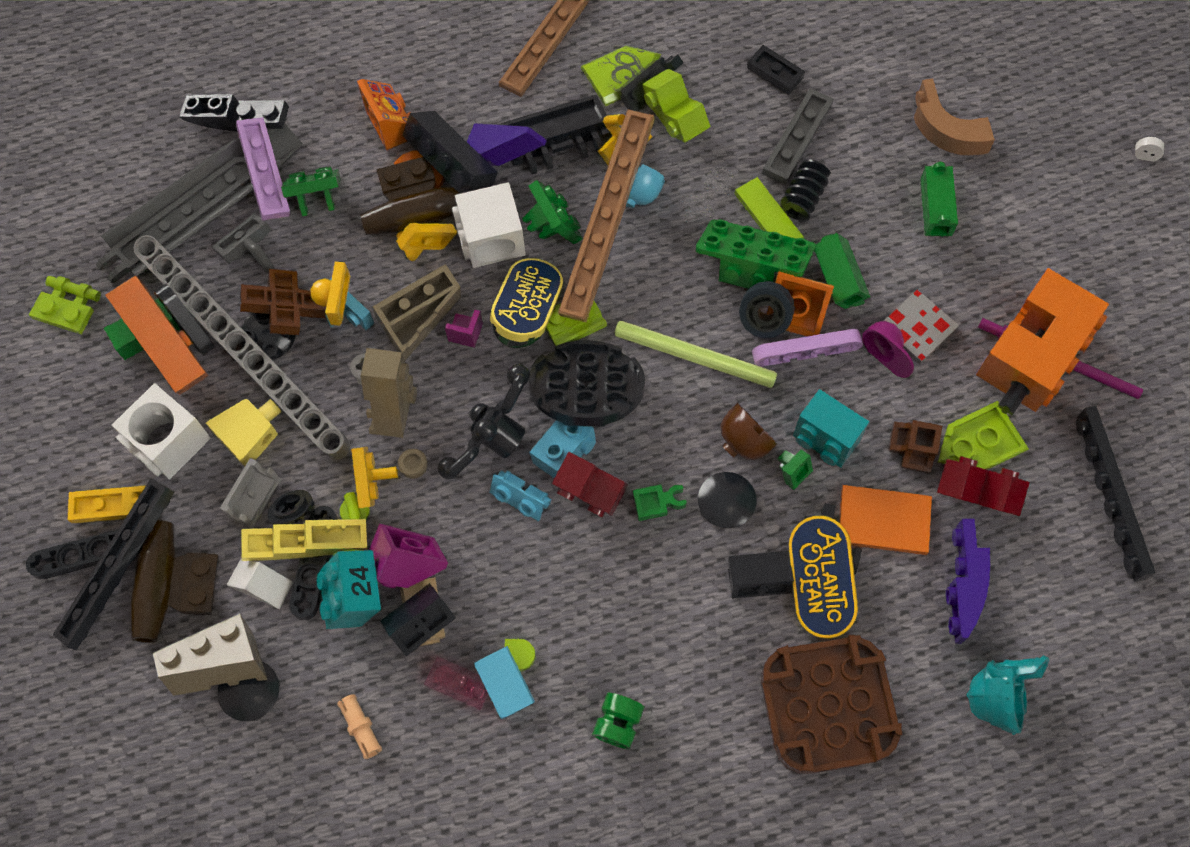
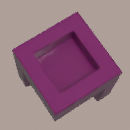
(465, 329)

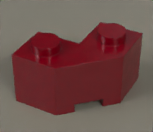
(590, 484)
(983, 487)

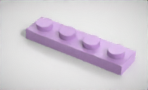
(262, 168)

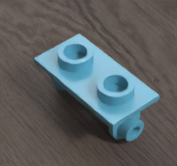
(508, 489)

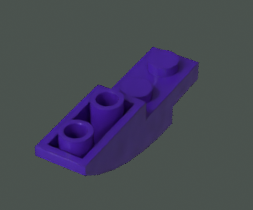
(969, 591)

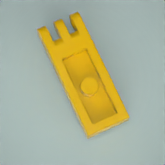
(102, 504)

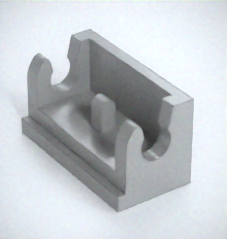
(250, 494)

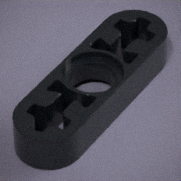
(184, 319)

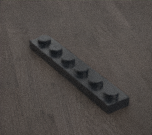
(1117, 502)
(113, 564)

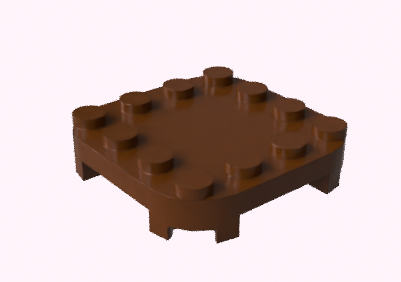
(830, 705)

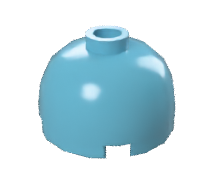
(645, 186)

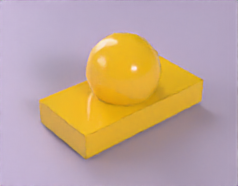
(333, 293)

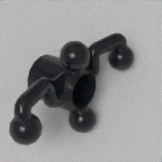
(491, 427)

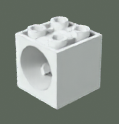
(489, 225)
(147, 414)

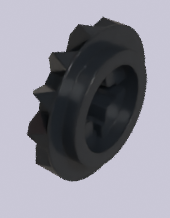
(298, 500)

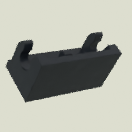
(760, 574)
(417, 619)

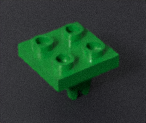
(300, 184)
(551, 214)

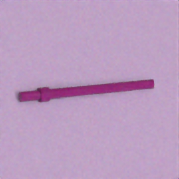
(1081, 367)

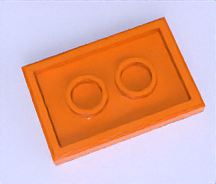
(886, 519)

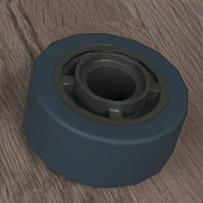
(762, 324)

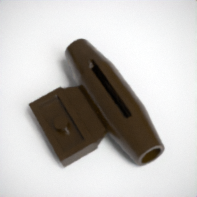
(410, 198)
(166, 581)

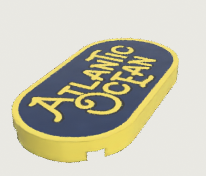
(526, 299)

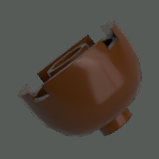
(745, 435)

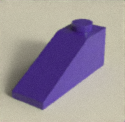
(503, 142)

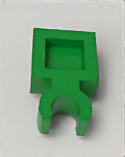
(653, 502)

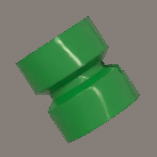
(623, 710)

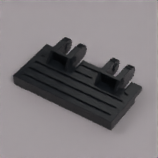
(560, 125)

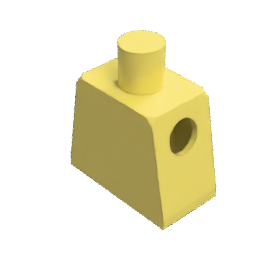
(246, 429)

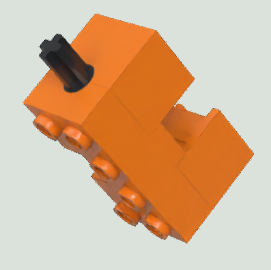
(1043, 342)

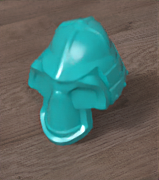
(999, 691)

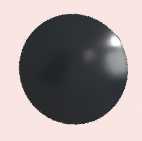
(273, 344)
(727, 500)
(251, 697)

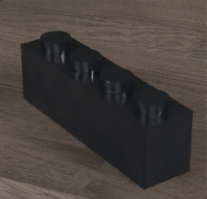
(448, 152)

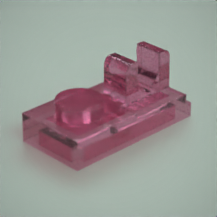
(457, 683)

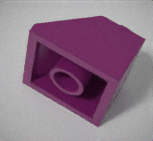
(405, 557)

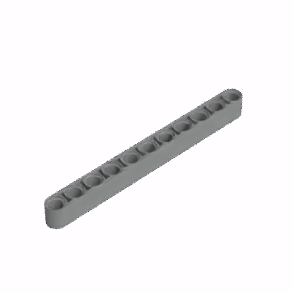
(247, 357)

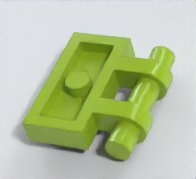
(62, 312)

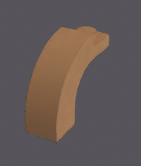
(947, 131)

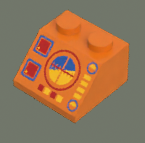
(384, 111)

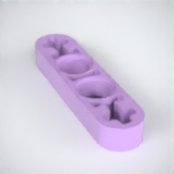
(807, 347)

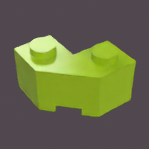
(671, 103)

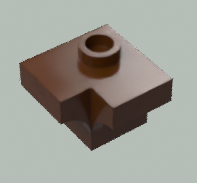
(917, 444)

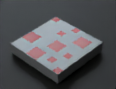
(922, 326)

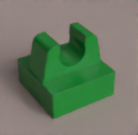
(795, 467)

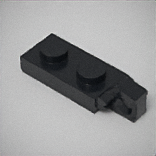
(633, 92)

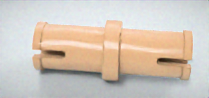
(359, 726)

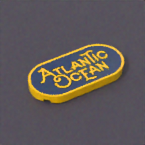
(823, 576)

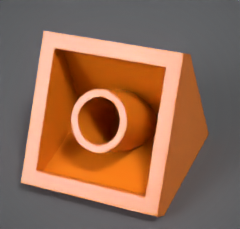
(810, 303)

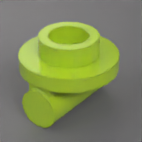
(350, 510)

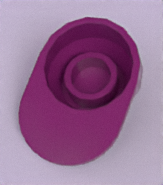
(886, 344)

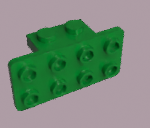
(753, 254)

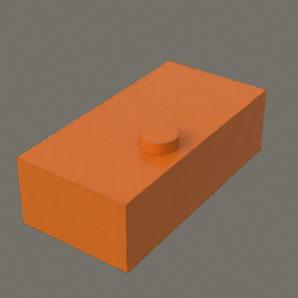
(157, 335)

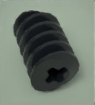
(805, 190)

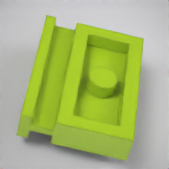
(566, 330)

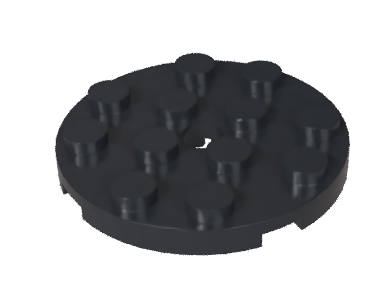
(561, 395)

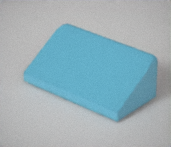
(504, 682)

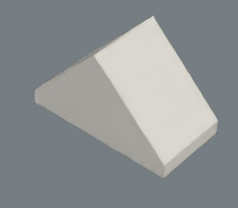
(260, 583)

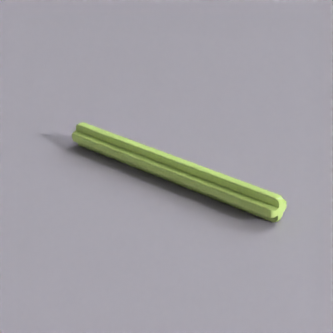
(696, 354)

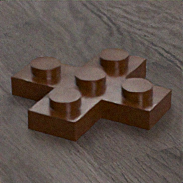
(281, 301)

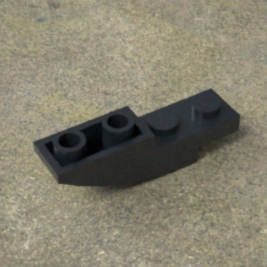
(223, 111)

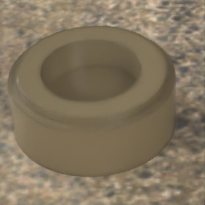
(412, 463)

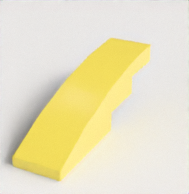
(303, 540)

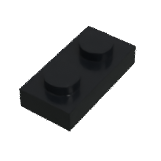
(775, 69)

